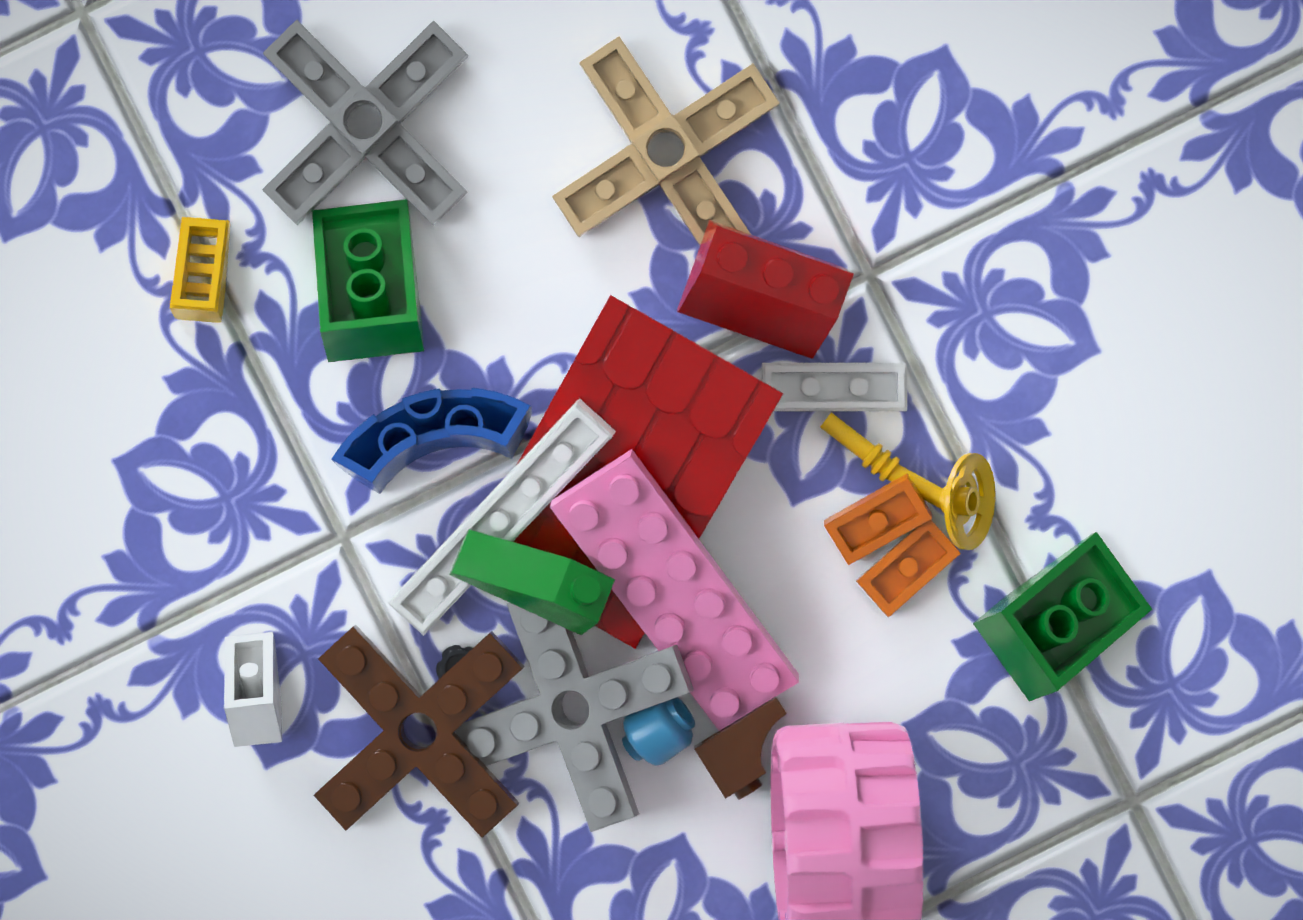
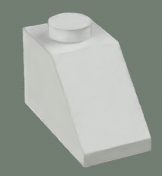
(252, 690)

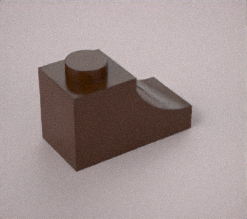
(735, 751)

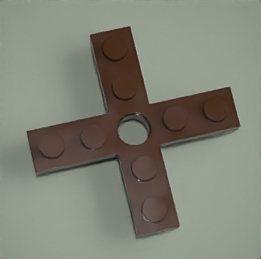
(391, 756)

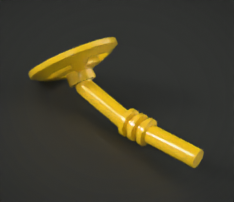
(954, 499)

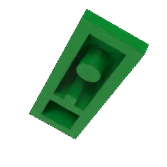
(534, 580)

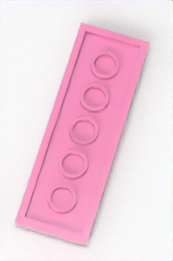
(675, 588)

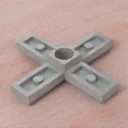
(392, 150)
(586, 746)

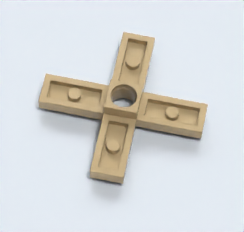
(644, 116)

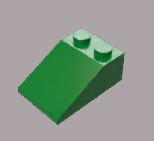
(367, 281)
(1063, 618)

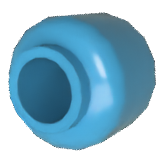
(658, 732)

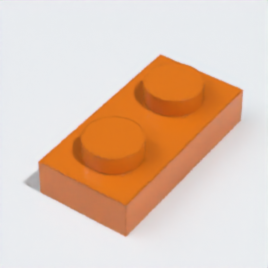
(877, 519)
(908, 567)

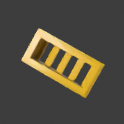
(197, 309)

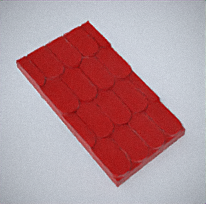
(674, 407)

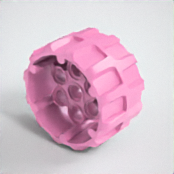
(846, 823)

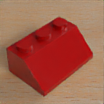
(764, 290)

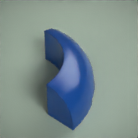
(429, 424)

